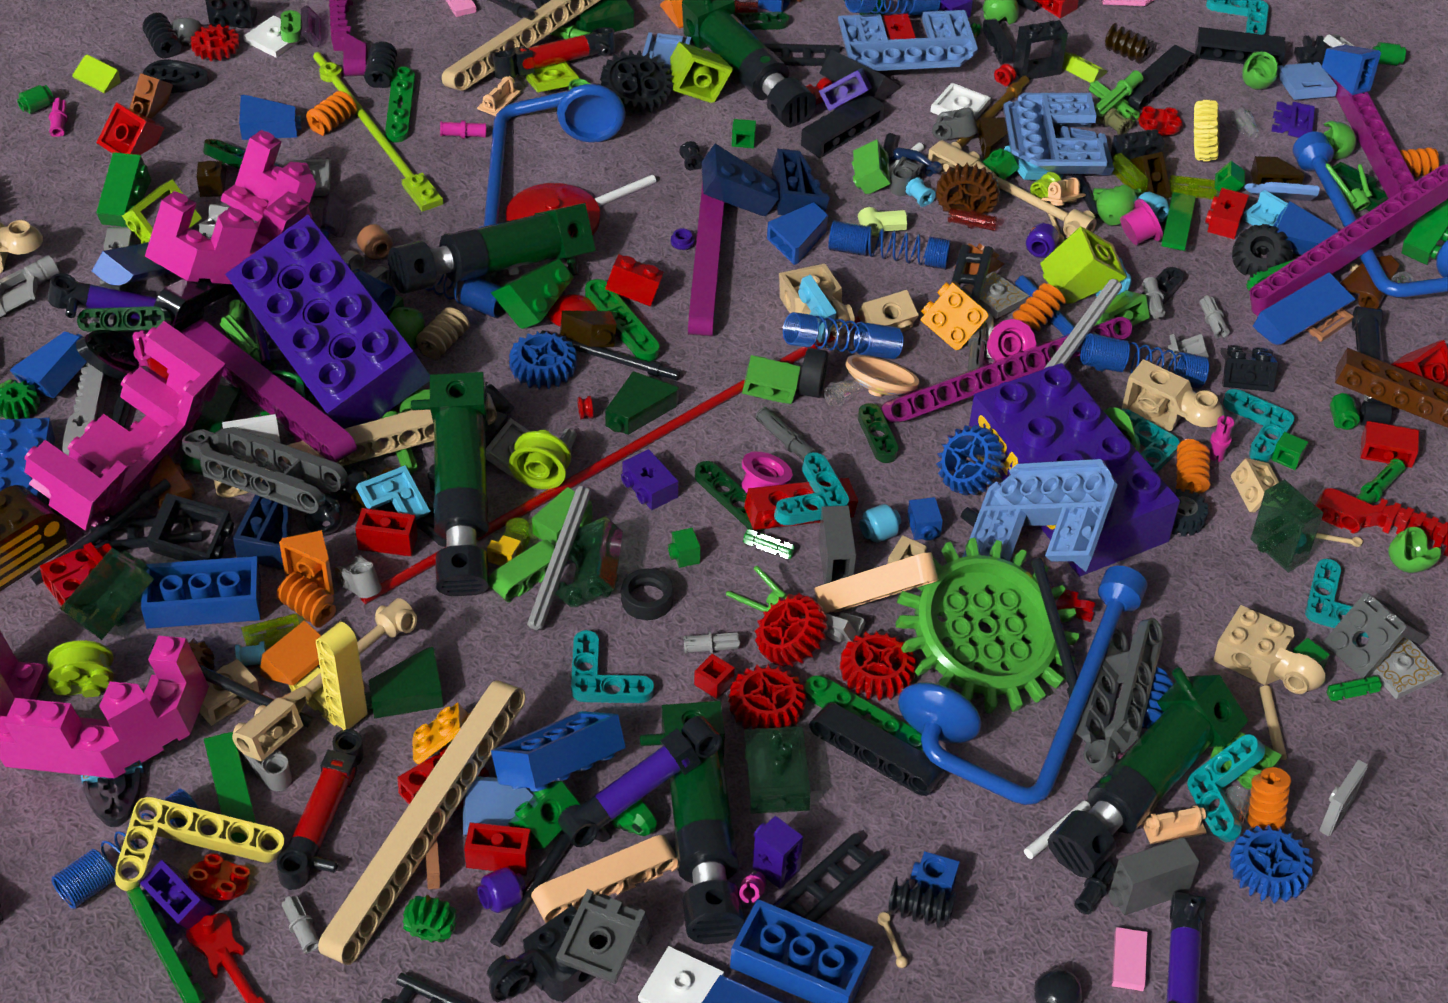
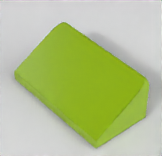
(1082, 67)
(97, 74)

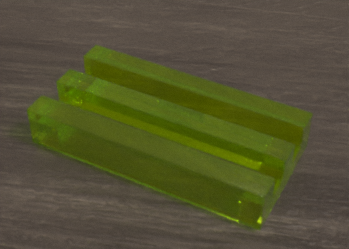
(1129, 174)
(1192, 188)
(272, 634)

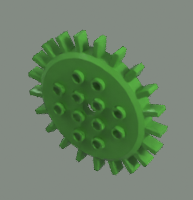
(1013, 593)

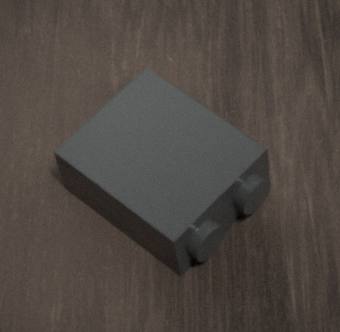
(836, 543)
(1153, 876)

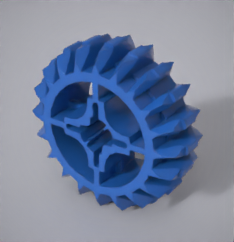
(543, 359)
(979, 446)
(1252, 863)

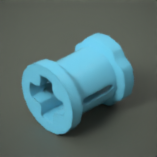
(920, 192)
(251, 654)

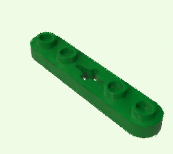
(399, 118)
(632, 332)
(823, 690)
(154, 925)

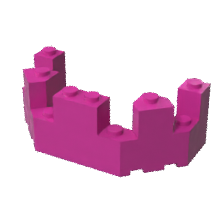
(261, 193)
(115, 463)
(136, 724)

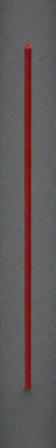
(594, 469)

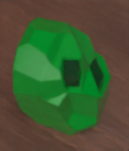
(636, 820)

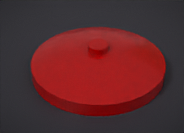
(550, 197)

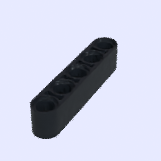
(1160, 75)
(876, 748)

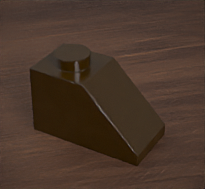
(992, 135)
(1155, 170)
(1274, 170)
(211, 178)
(589, 327)

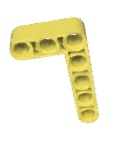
(342, 692)
(190, 834)

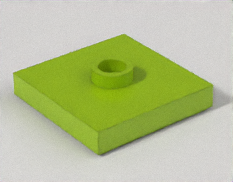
(551, 77)

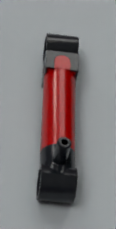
(526, 60)
(337, 774)

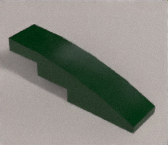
(1352, 180)
(218, 410)

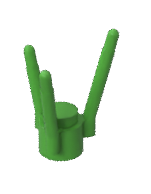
(1356, 198)
(772, 598)

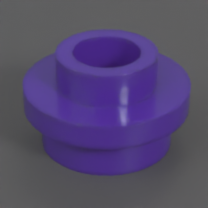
(682, 239)

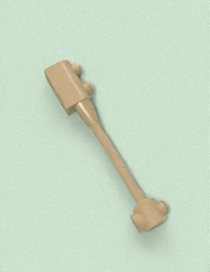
(952, 153)
(281, 718)

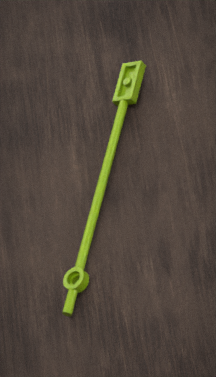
(416, 185)

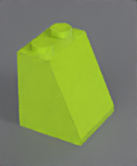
(698, 72)
(1082, 265)

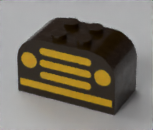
(28, 534)

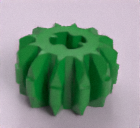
(18, 400)
(429, 918)

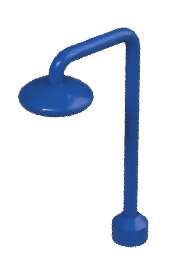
(583, 112)
(1312, 154)
(951, 718)

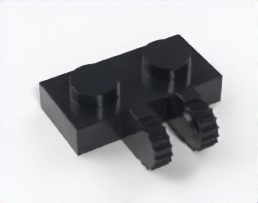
(1311, 54)

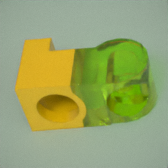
(511, 543)

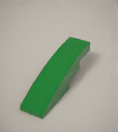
(1178, 221)
(229, 780)

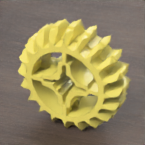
(1206, 130)

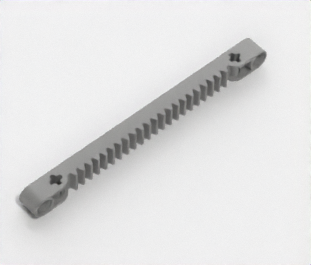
(93, 382)

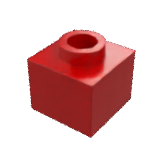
(714, 676)

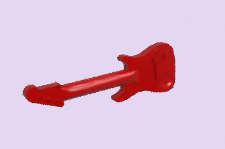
(215, 940)

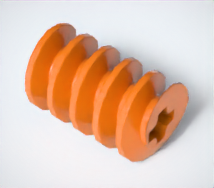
(331, 112)
(1421, 160)
(1039, 305)
(1193, 466)
(306, 599)
(1269, 799)

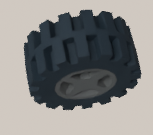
(1190, 513)

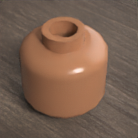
(374, 242)

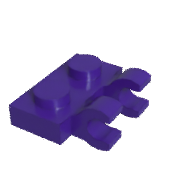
(1294, 118)

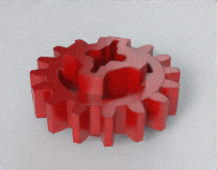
(215, 42)

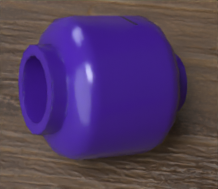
(1042, 240)
(501, 890)

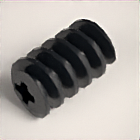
(161, 35)
(380, 65)
(921, 903)

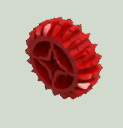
(797, 635)
(877, 672)
(761, 710)

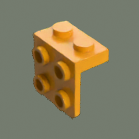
(954, 315)
(432, 737)

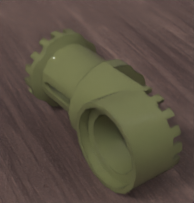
(1115, 121)

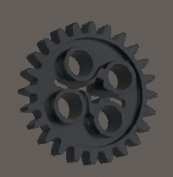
(650, 76)

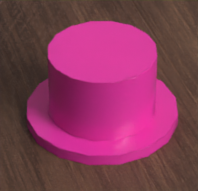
(1141, 223)
(1010, 338)
(764, 470)

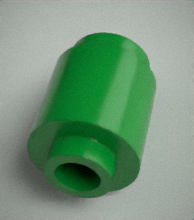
(1391, 53)
(35, 99)
(1344, 411)

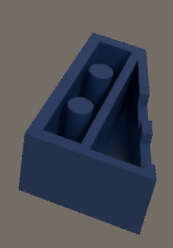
(737, 182)
(795, 182)
(262, 530)

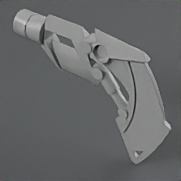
(34, 274)

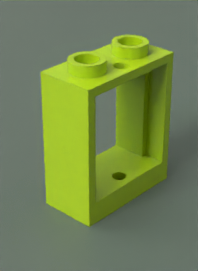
(136, 221)

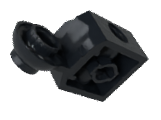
(539, 964)

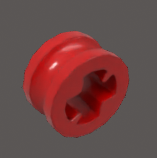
(1005, 74)
(585, 407)

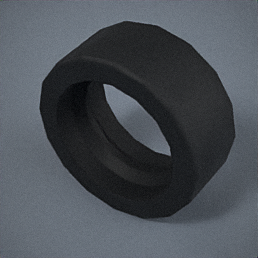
(813, 372)
(648, 610)

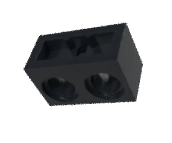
(1137, 144)

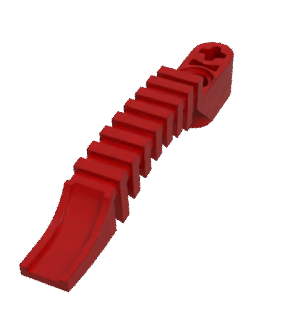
(1353, 514)

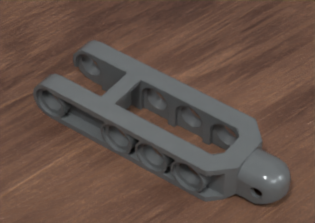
(285, 482)
(1136, 672)

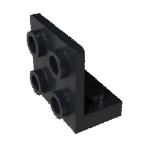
(231, 13)
(1249, 368)

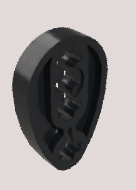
(181, 74)
(98, 350)
(125, 797)

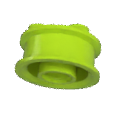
(540, 460)
(80, 668)

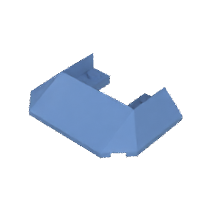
(948, 42)
(1033, 135)
(1048, 493)

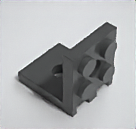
(1384, 628)
(608, 918)

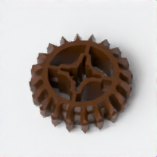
(972, 189)

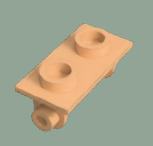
(499, 97)
(1064, 191)
(1175, 825)

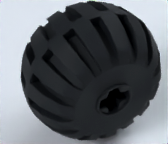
(1262, 240)

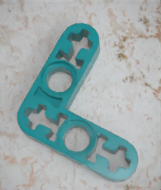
(1246, 8)
(1270, 425)
(1155, 441)
(793, 509)
(1330, 609)
(591, 677)
(1216, 781)

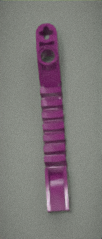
(353, 50)

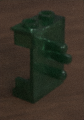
(1286, 525)
(596, 561)
(108, 593)
(777, 770)

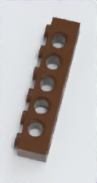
(1393, 386)

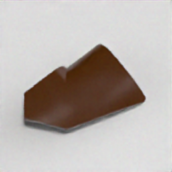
(1361, 283)

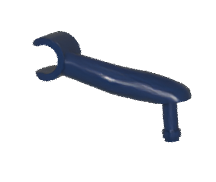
(931, 167)

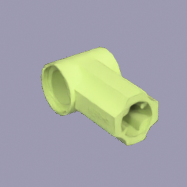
(887, 220)

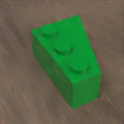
(123, 188)
(1428, 235)
(534, 293)

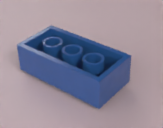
(16, 439)
(202, 592)
(558, 750)
(800, 956)

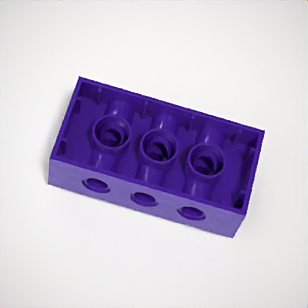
(328, 326)

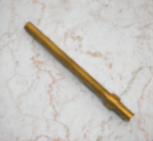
(1013, 90)

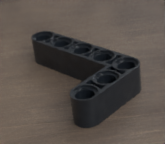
(187, 297)

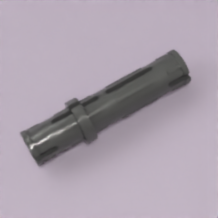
(977, 345)
(793, 441)

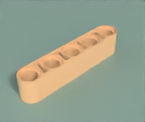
(877, 583)
(606, 876)

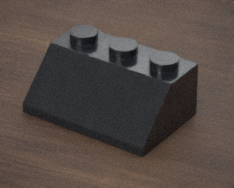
(839, 66)

